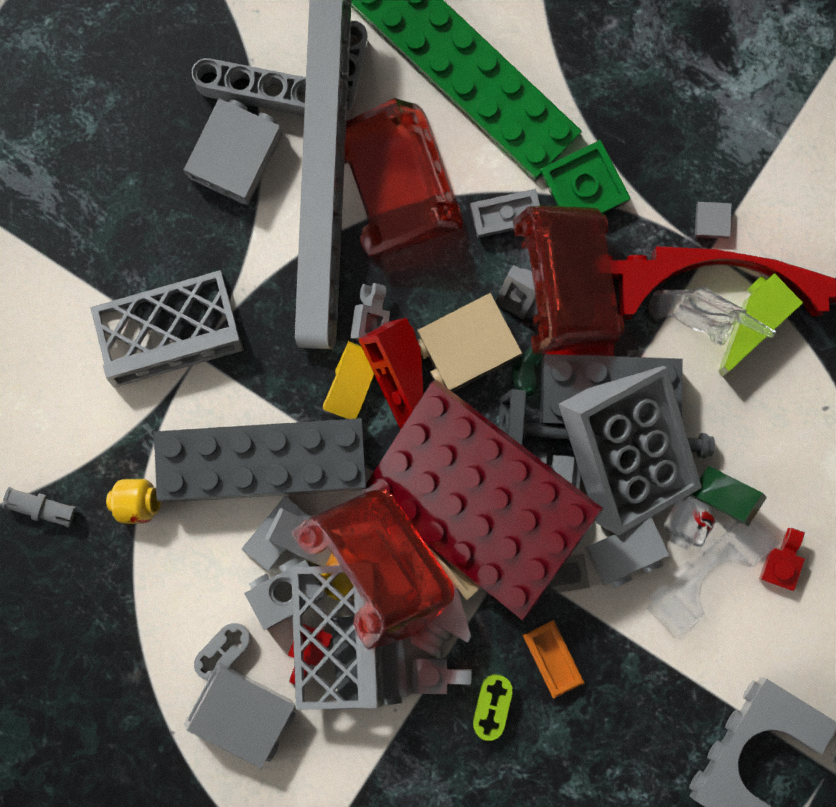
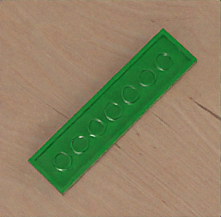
(474, 78)

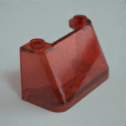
(399, 178)
(570, 277)
(384, 562)

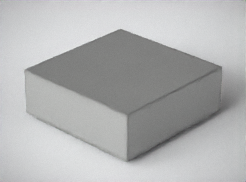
(713, 220)

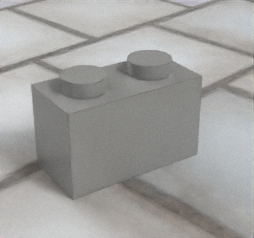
(628, 552)

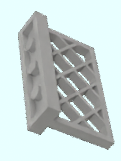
(174, 355)
(368, 662)

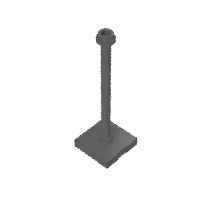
(513, 423)

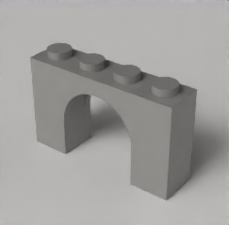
(765, 709)

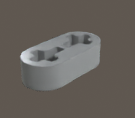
(216, 645)

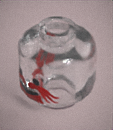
(689, 523)

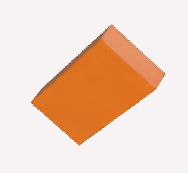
(553, 659)

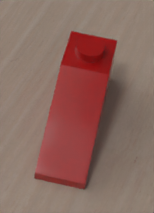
(396, 365)

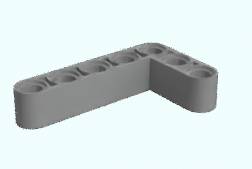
(262, 79)

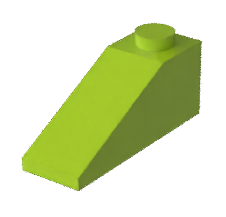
(770, 304)

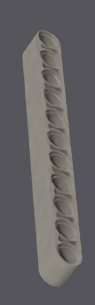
(322, 173)

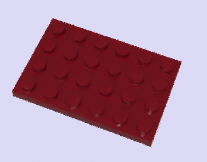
(483, 499)

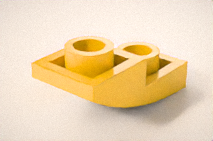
(350, 383)

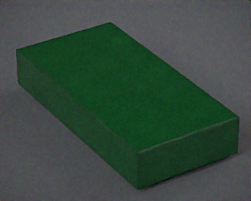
(729, 496)

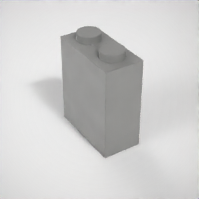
(233, 150)
(240, 715)

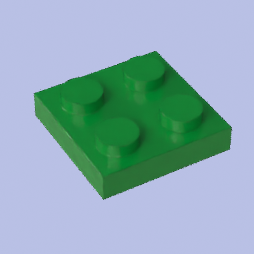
(586, 180)

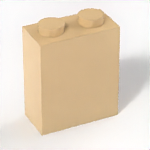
(468, 343)

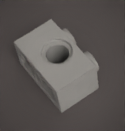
(263, 598)

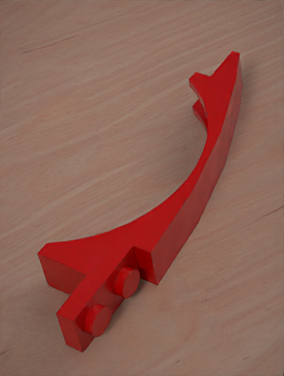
(641, 276)

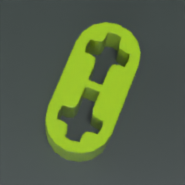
(501, 708)

